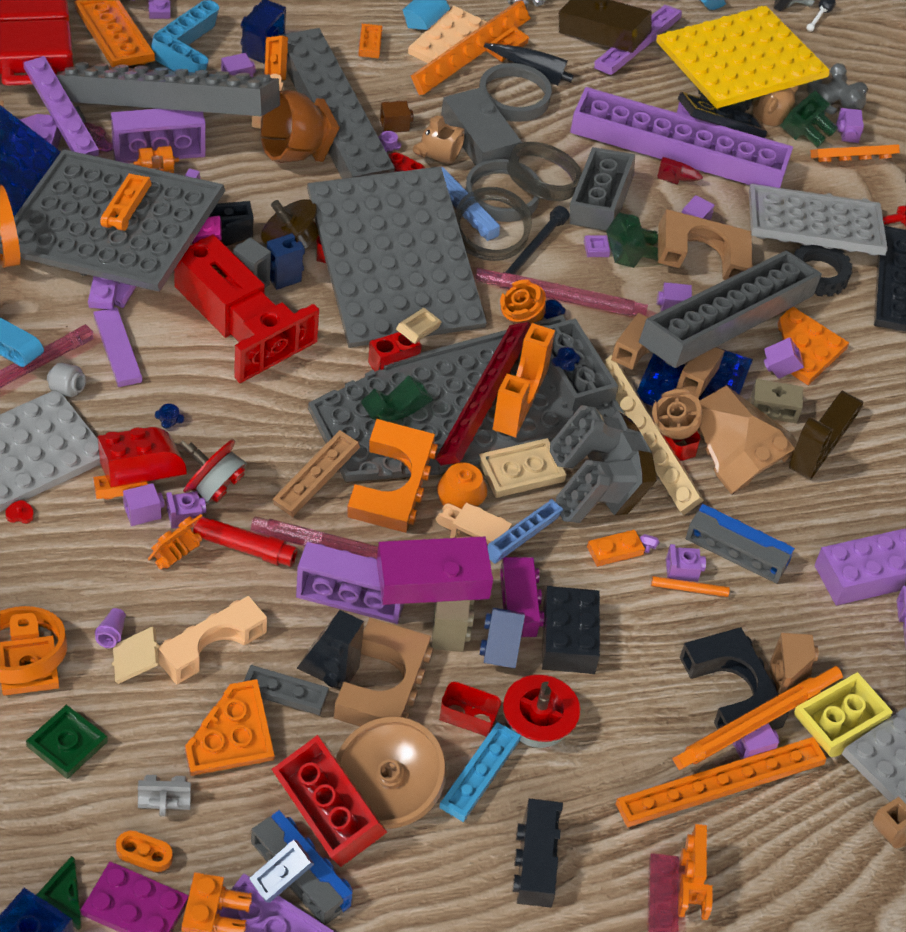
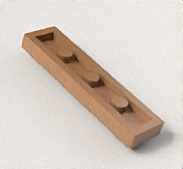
(316, 473)

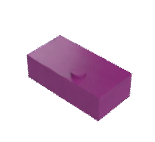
(434, 570)

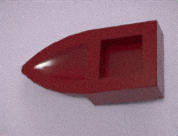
(676, 171)

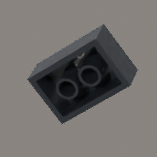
(571, 630)

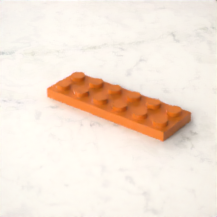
(115, 32)

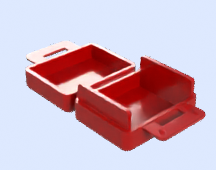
(33, 31)

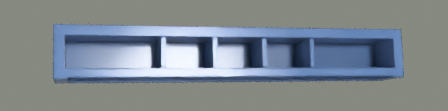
(475, 213)
(523, 531)

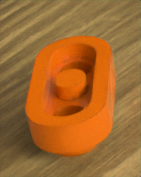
(145, 851)

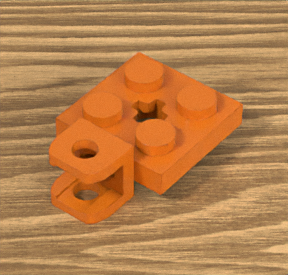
(24, 647)
(692, 882)

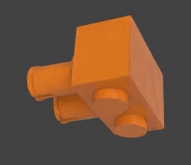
(207, 899)

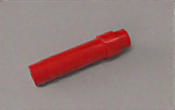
(268, 548)

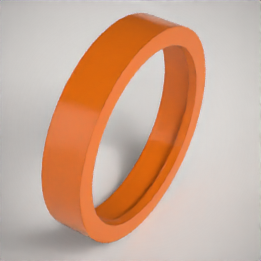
(8, 233)
(44, 666)

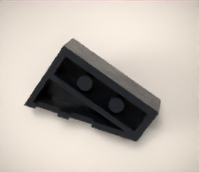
(236, 221)
(336, 651)
(537, 853)

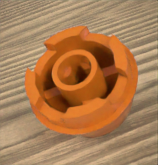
(523, 302)
(461, 485)

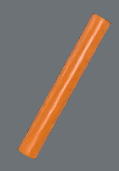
(690, 586)

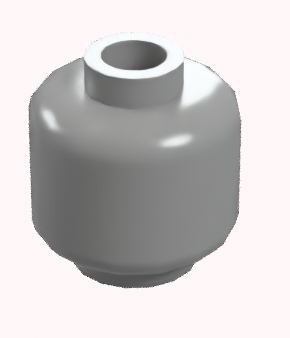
(66, 379)

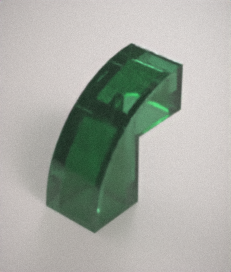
(401, 402)

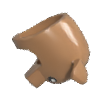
(774, 107)
(440, 141)

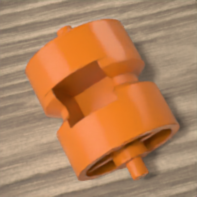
(159, 159)

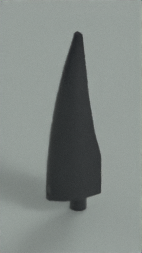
(550, 65)

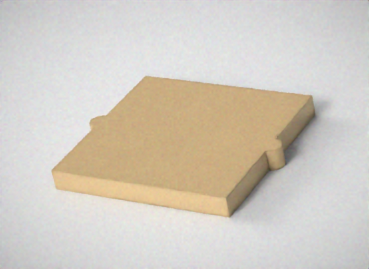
(135, 655)

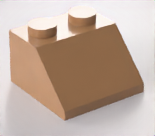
(792, 660)

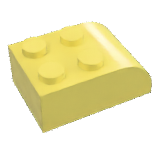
(842, 714)

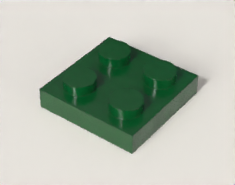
(66, 741)

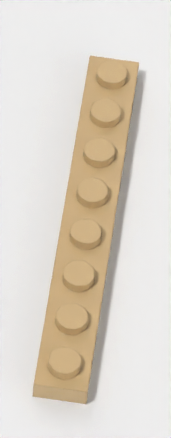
(665, 460)

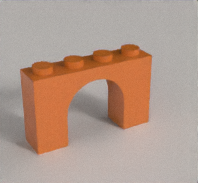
(519, 391)
(395, 507)

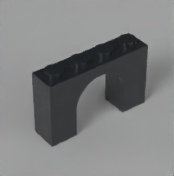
(732, 653)

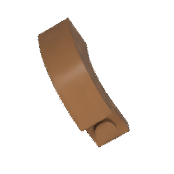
(891, 822)

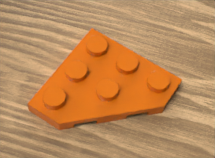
(816, 343)
(232, 732)

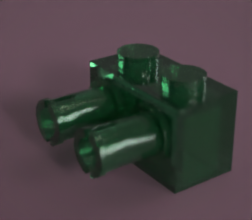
(805, 115)
(630, 239)

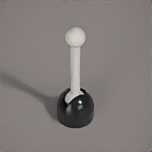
(825, 7)

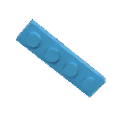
(480, 772)

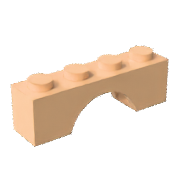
(238, 622)

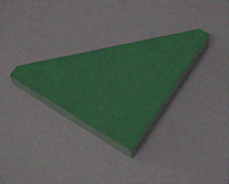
(62, 892)

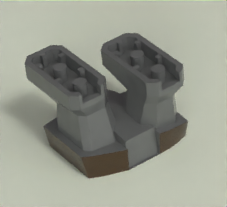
(617, 468)

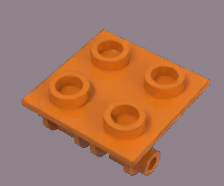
(175, 544)

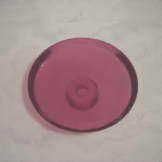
(100, 137)

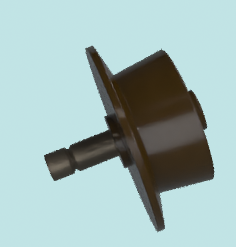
(293, 218)

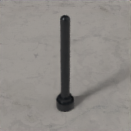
(558, 217)

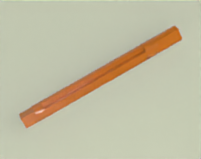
(756, 718)

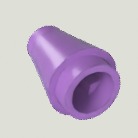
(110, 629)

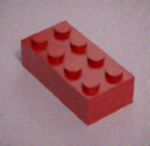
(329, 801)

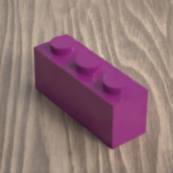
(520, 592)

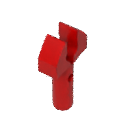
(895, 218)

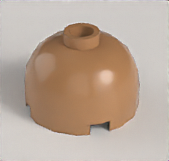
(677, 414)

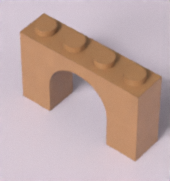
(729, 241)
(696, 372)
(399, 647)

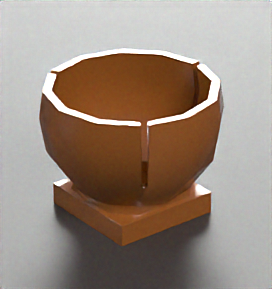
(304, 125)

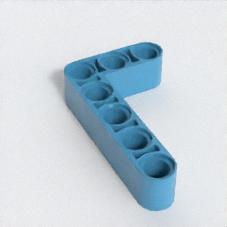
(172, 41)
(18, 344)

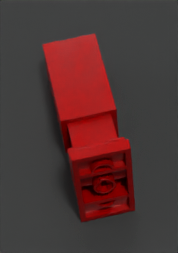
(238, 307)

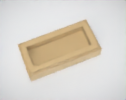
(419, 325)

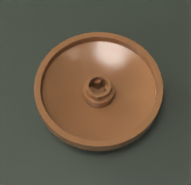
(395, 768)

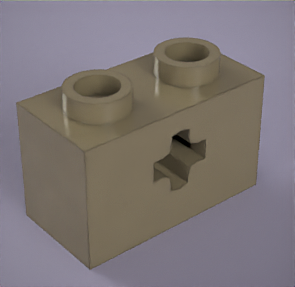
(778, 400)

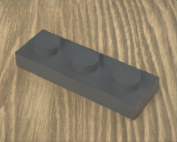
(289, 690)

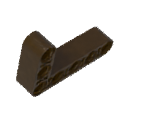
(822, 436)

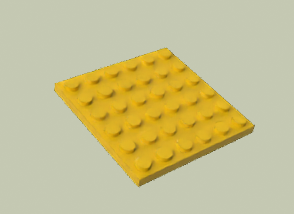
(742, 56)

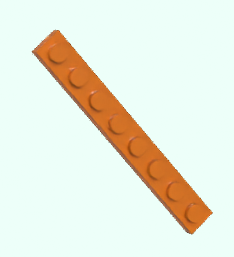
(468, 48)
(720, 781)

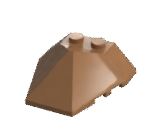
(741, 438)

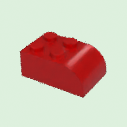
(139, 456)

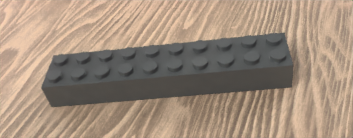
(318, 75)
(171, 89)
(729, 308)

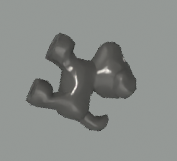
(851, 96)

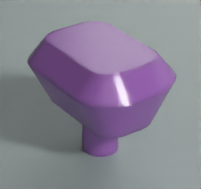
(649, 542)

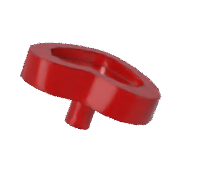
(19, 511)

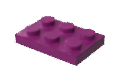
(133, 902)

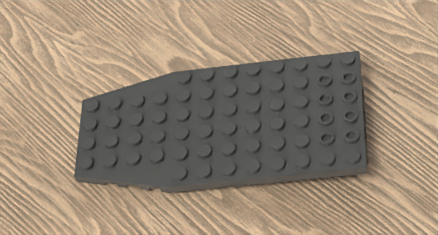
(450, 379)

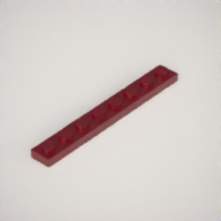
(483, 395)

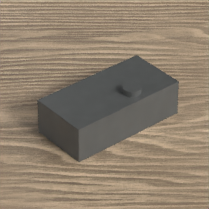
(486, 129)
(602, 188)

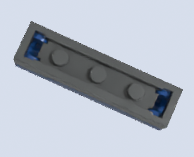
(739, 543)
(319, 886)

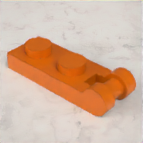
(125, 202)

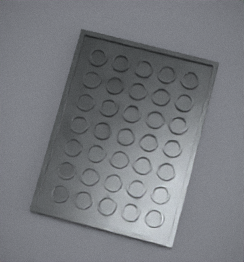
(64, 215)
(393, 252)

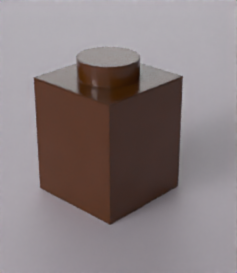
(396, 116)

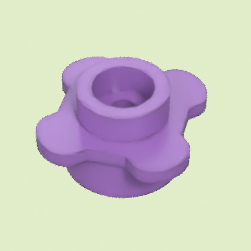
(389, 141)

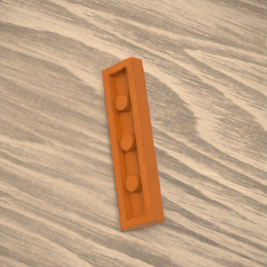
(863, 152)

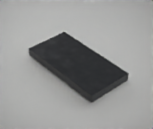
(722, 116)

